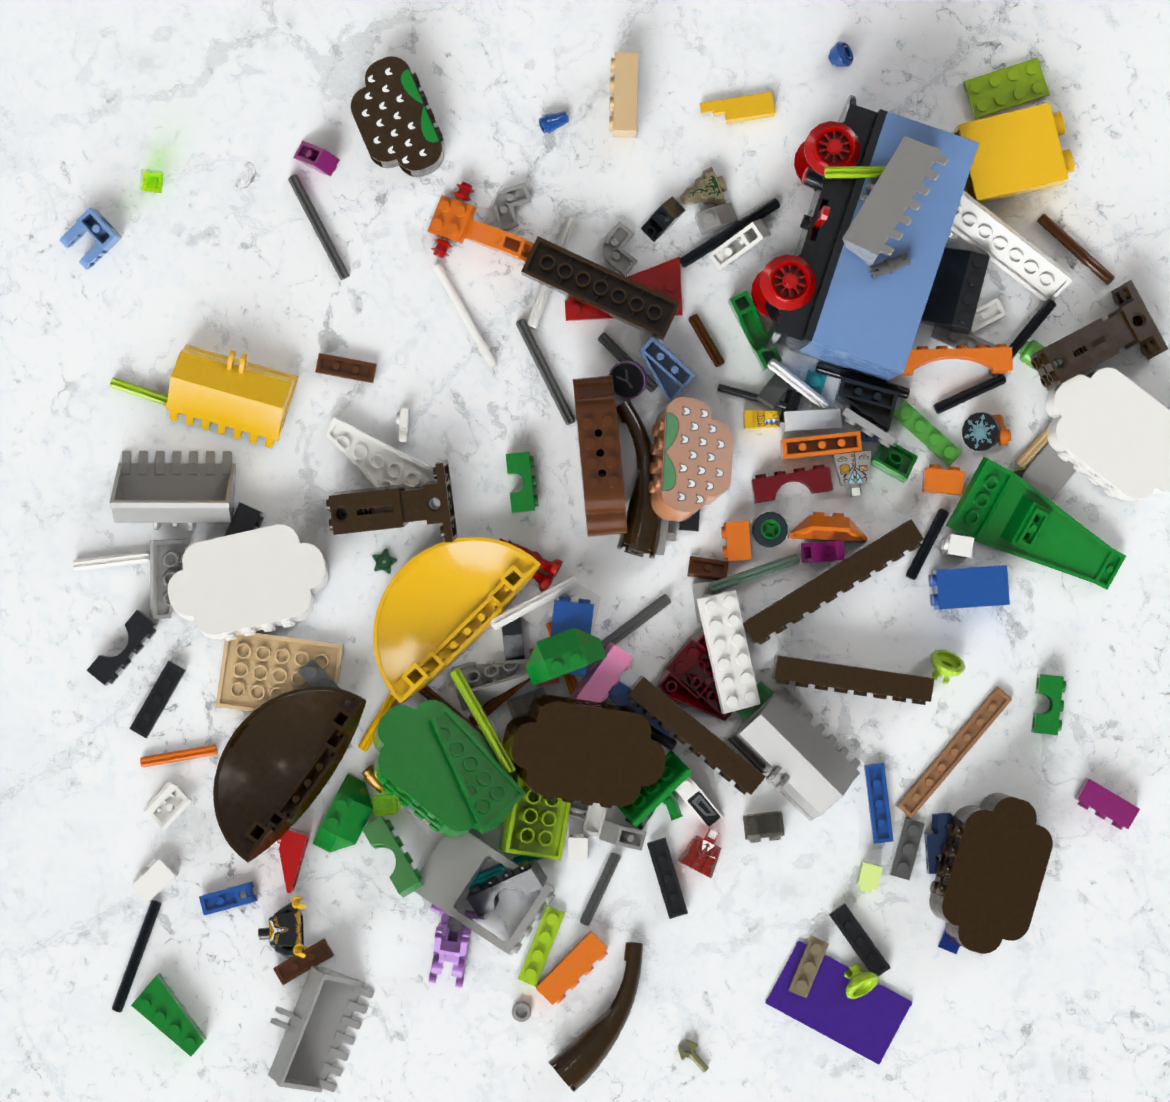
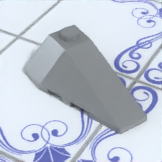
(491, 678)

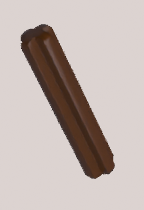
(706, 340)

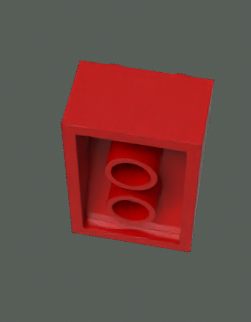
(292, 852)

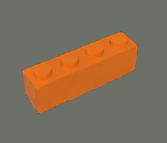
(821, 445)
(571, 968)

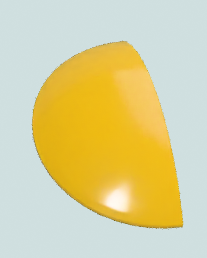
(443, 607)

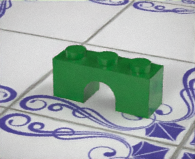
(525, 499)
(1052, 688)

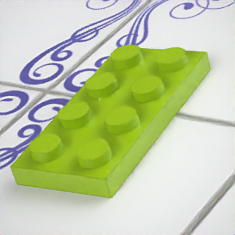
(1006, 88)

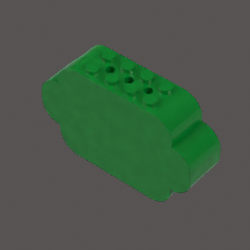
(418, 770)

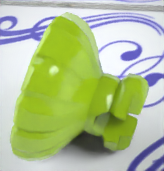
(946, 665)
(860, 982)

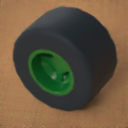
(770, 523)

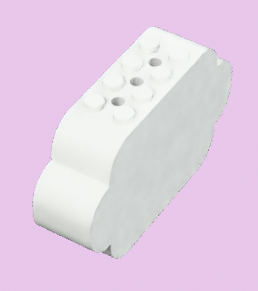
(1111, 433)
(248, 582)

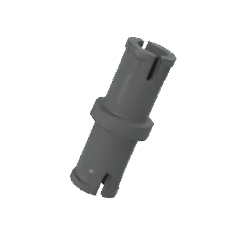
(889, 265)

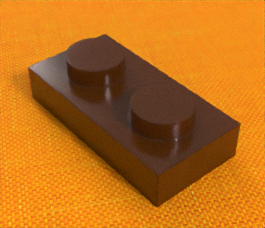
(707, 568)

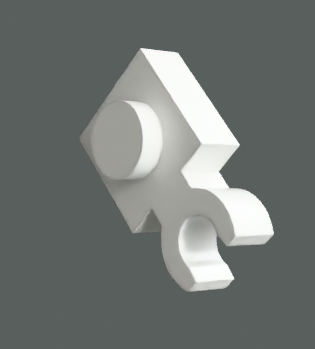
(403, 420)

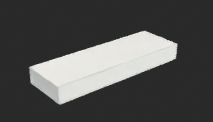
(812, 420)

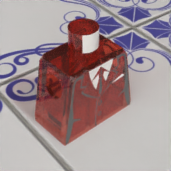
(702, 853)

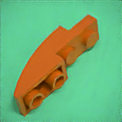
(499, 240)

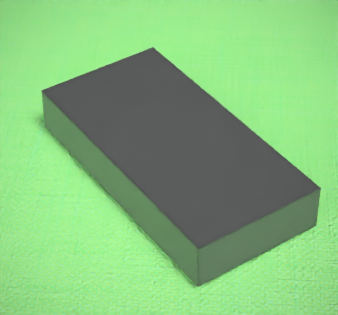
(773, 391)

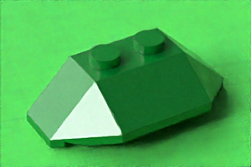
(563, 654)
(345, 816)

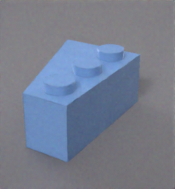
(667, 369)

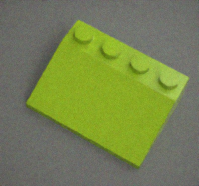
(535, 825)

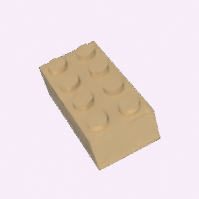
(625, 91)

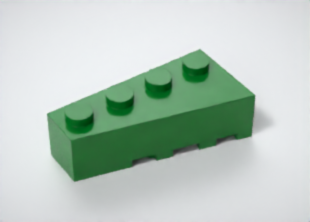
(167, 1014)

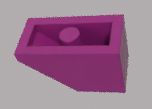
(316, 158)

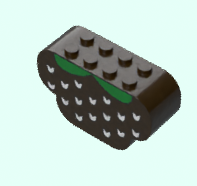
(396, 120)

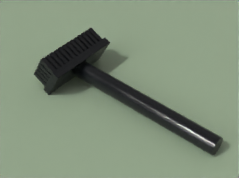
(790, 403)

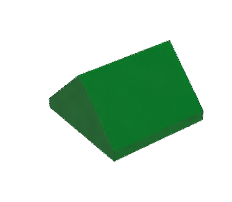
(894, 461)

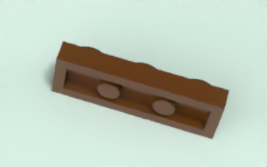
(346, 368)
(297, 965)

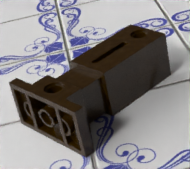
(1100, 340)
(396, 506)

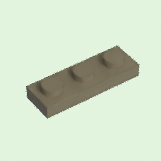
(808, 966)

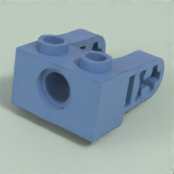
(100, 229)

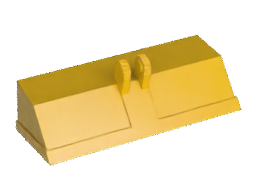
(230, 394)

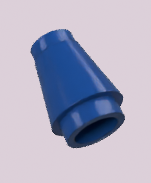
(551, 122)

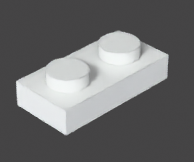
(987, 315)

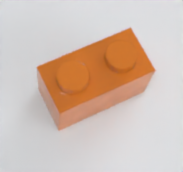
(943, 481)
(737, 541)

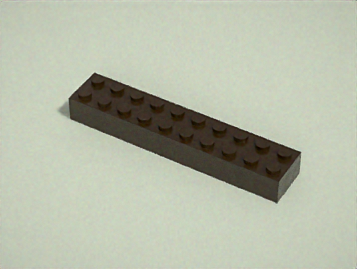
(832, 581)

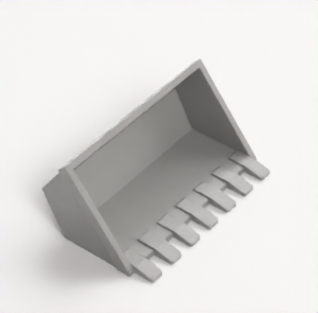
(174, 490)

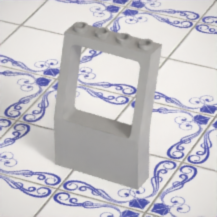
(452, 871)

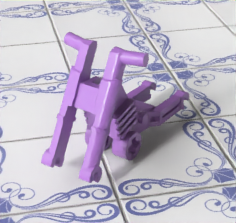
(450, 947)

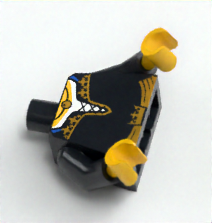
(286, 930)

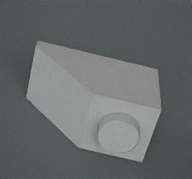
(715, 218)
(622, 835)

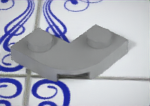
(506, 202)
(614, 251)

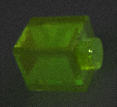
(151, 180)
(385, 805)

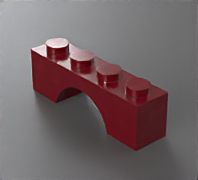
(816, 480)

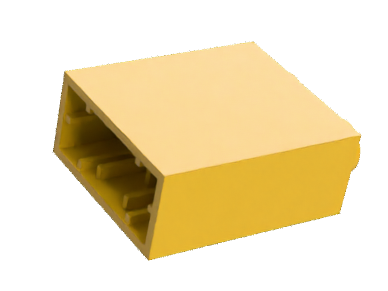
(1016, 153)

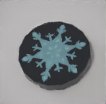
(981, 431)

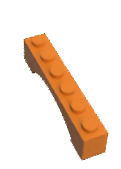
(996, 359)

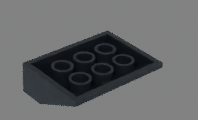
(956, 290)

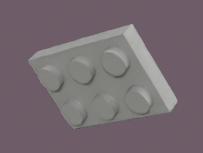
(869, 428)

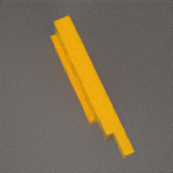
(742, 108)

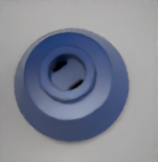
(841, 55)

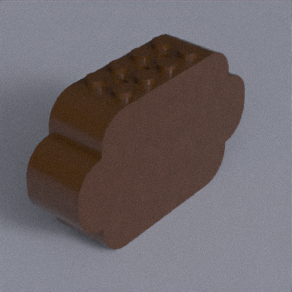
(602, 495)

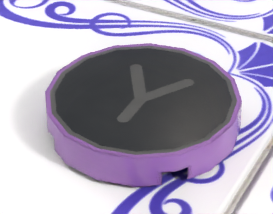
(628, 379)

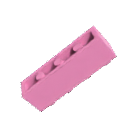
(603, 675)

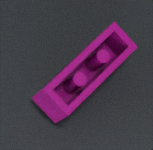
(1106, 804)

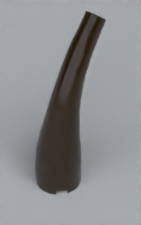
(642, 521)
(590, 1048)

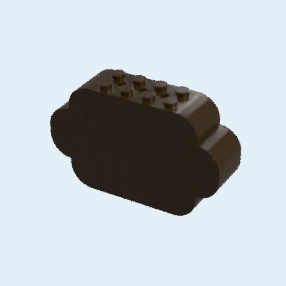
(584, 751)
(990, 872)

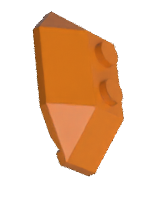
(828, 528)

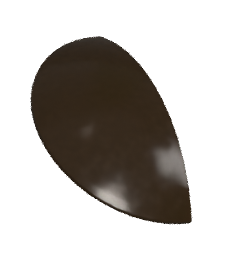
(281, 764)

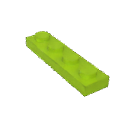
(541, 946)

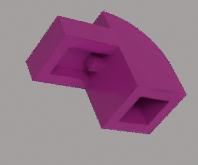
(822, 551)

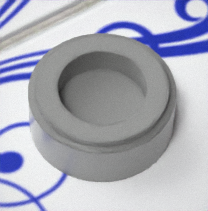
(521, 1011)

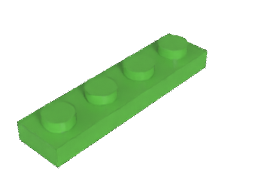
(926, 433)

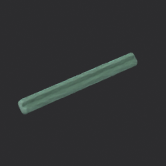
(754, 573)

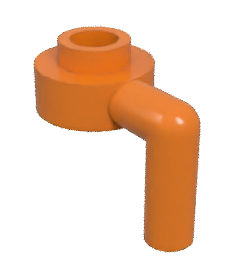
(1005, 434)

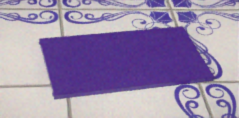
(859, 1024)

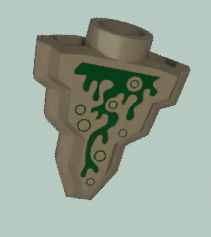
(707, 190)

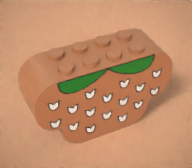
(688, 459)

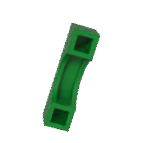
(752, 327)
(404, 876)

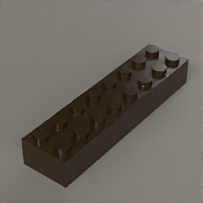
(600, 288)
(852, 678)
(699, 738)

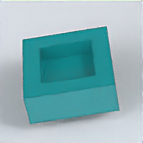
(815, 381)

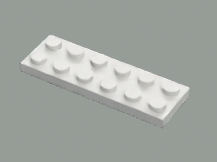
(728, 651)

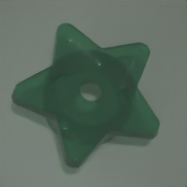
(389, 561)

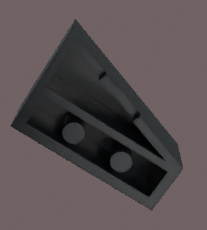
(868, 401)

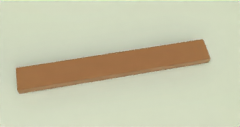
(954, 752)

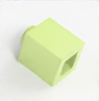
(868, 876)

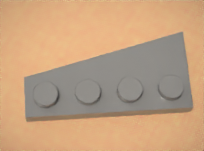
(164, 563)

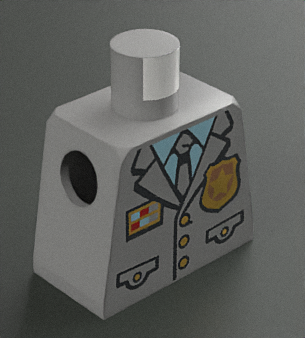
(853, 470)

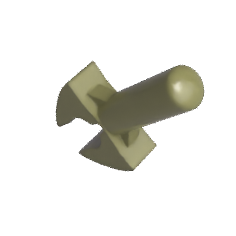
(693, 1055)

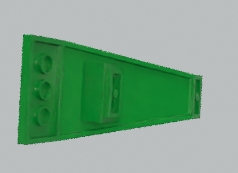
(1002, 509)

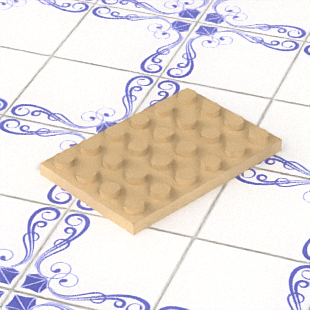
(268, 666)

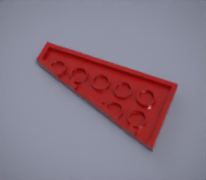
(662, 278)

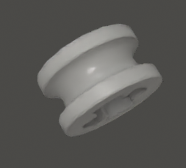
(577, 813)

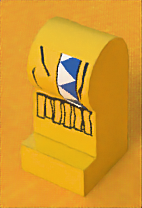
(761, 419)

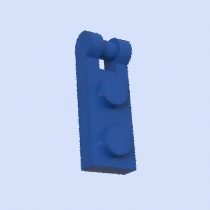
(227, 898)

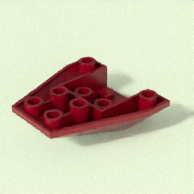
(690, 678)

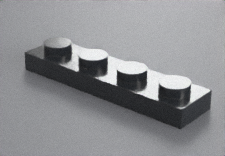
(157, 699)
(667, 878)
(859, 940)

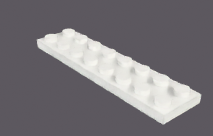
(1009, 249)

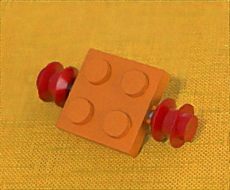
(452, 219)

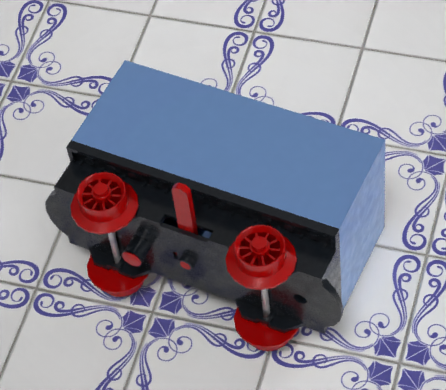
(824, 294)

